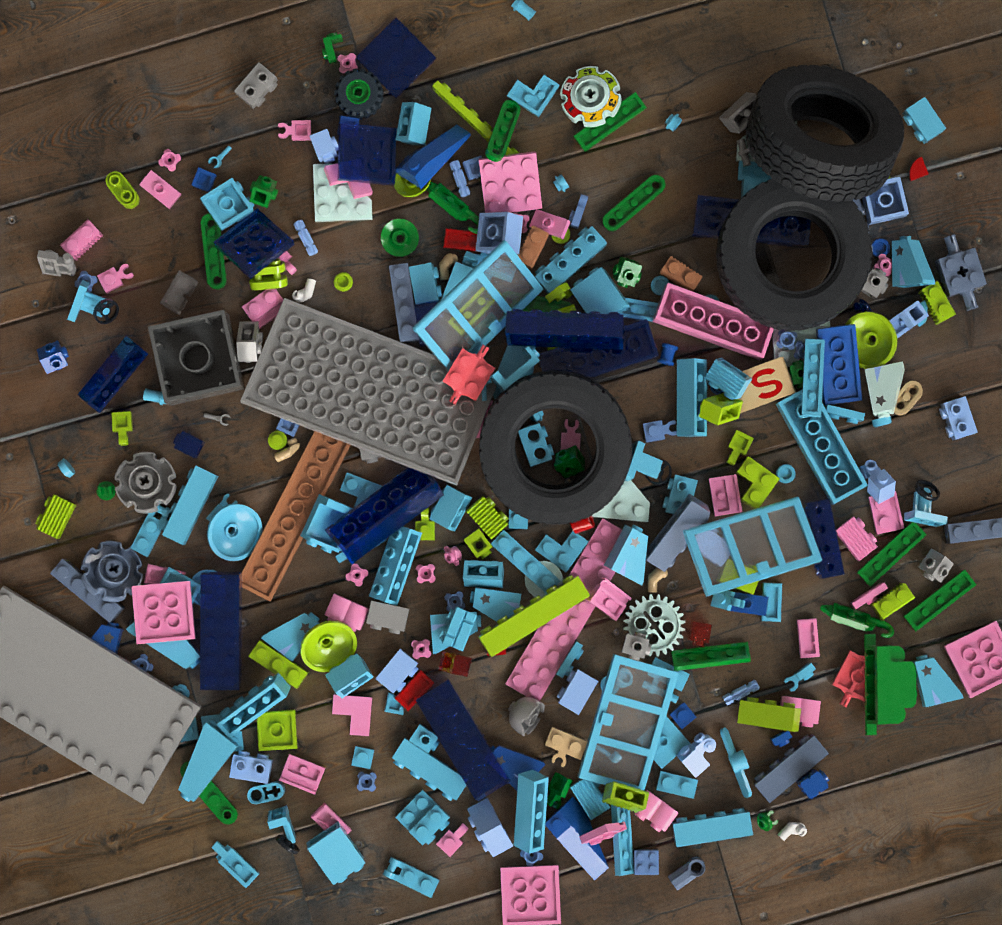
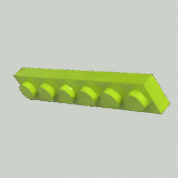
(468, 115)

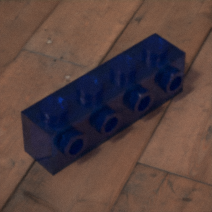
(112, 374)
(824, 532)

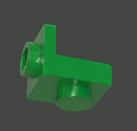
(328, 51)

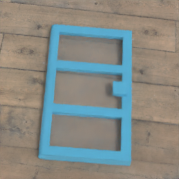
(478, 305)
(752, 546)
(628, 723)

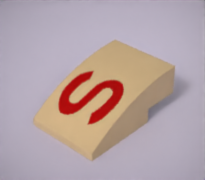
(768, 384)

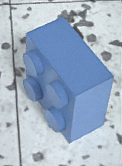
(646, 862)

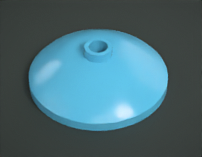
(244, 534)

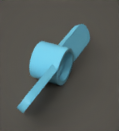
(738, 762)

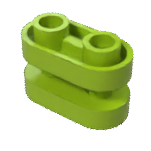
(122, 190)
(270, 282)

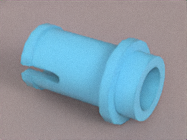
(523, 9)
(154, 396)

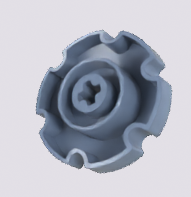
(111, 571)

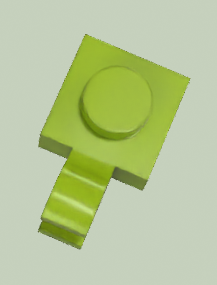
(559, 293)
(122, 424)
(739, 445)
(425, 526)

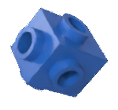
(53, 356)

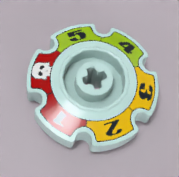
(603, 102)

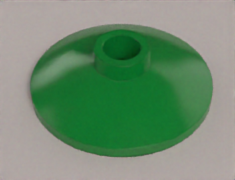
(392, 231)

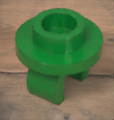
(106, 490)
(765, 822)

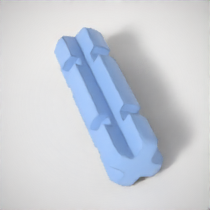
(459, 178)
(305, 237)
(741, 692)

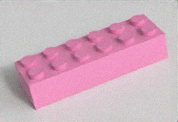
(712, 321)

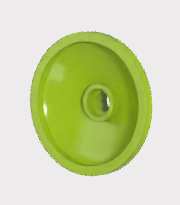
(881, 351)
(332, 652)

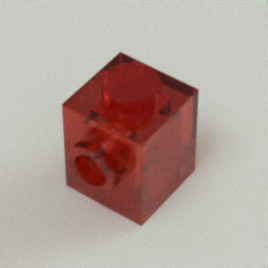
(699, 633)
(455, 664)

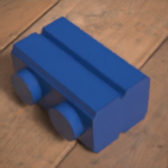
(813, 783)

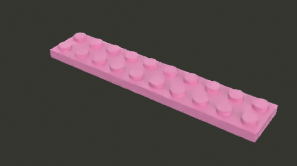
(555, 638)

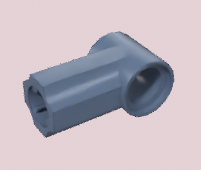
(685, 874)

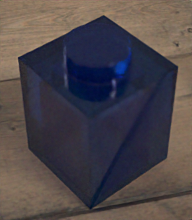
(188, 444)

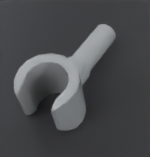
(216, 417)

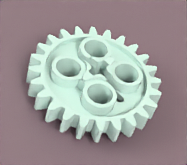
(668, 614)

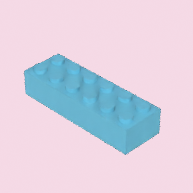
(823, 450)

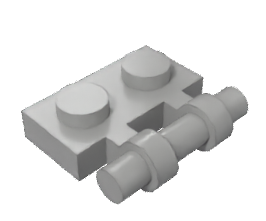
(54, 265)

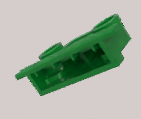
(888, 684)

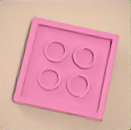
(511, 183)
(163, 612)
(978, 658)
(530, 895)

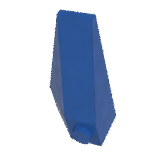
(428, 160)
(567, 826)

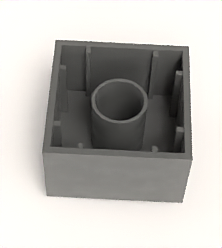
(196, 357)

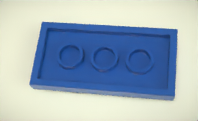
(841, 364)

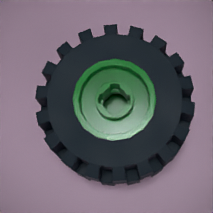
(359, 93)

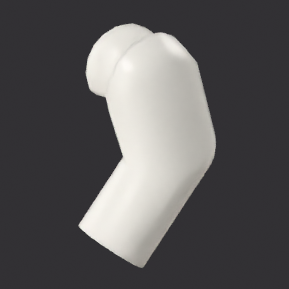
(305, 293)
(792, 828)

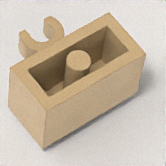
(565, 744)

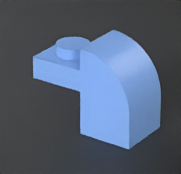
(908, 318)

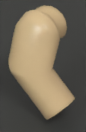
(445, 264)
(288, 452)
(656, 575)

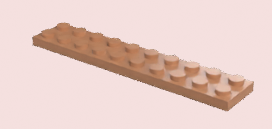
(283, 531)

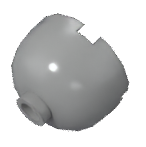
(524, 714)

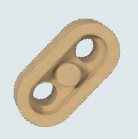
(908, 399)

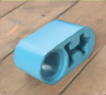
(272, 796)

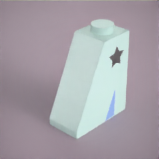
(884, 387)

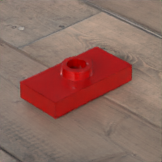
(460, 240)
(413, 690)

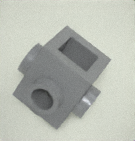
(881, 283)
(935, 566)
(629, 642)

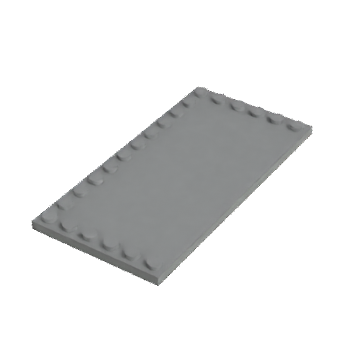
(364, 392)
(87, 699)

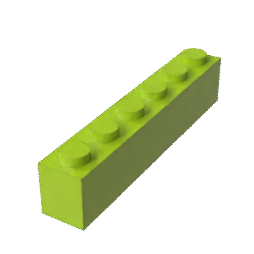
(534, 615)

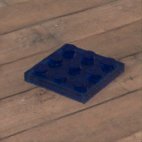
(396, 58)
(366, 154)
(253, 243)

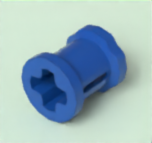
(667, 354)

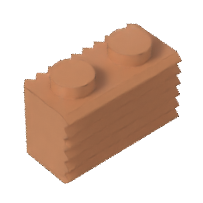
(532, 246)
(680, 274)

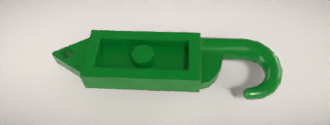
(452, 204)
(856, 619)

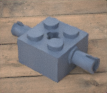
(960, 284)

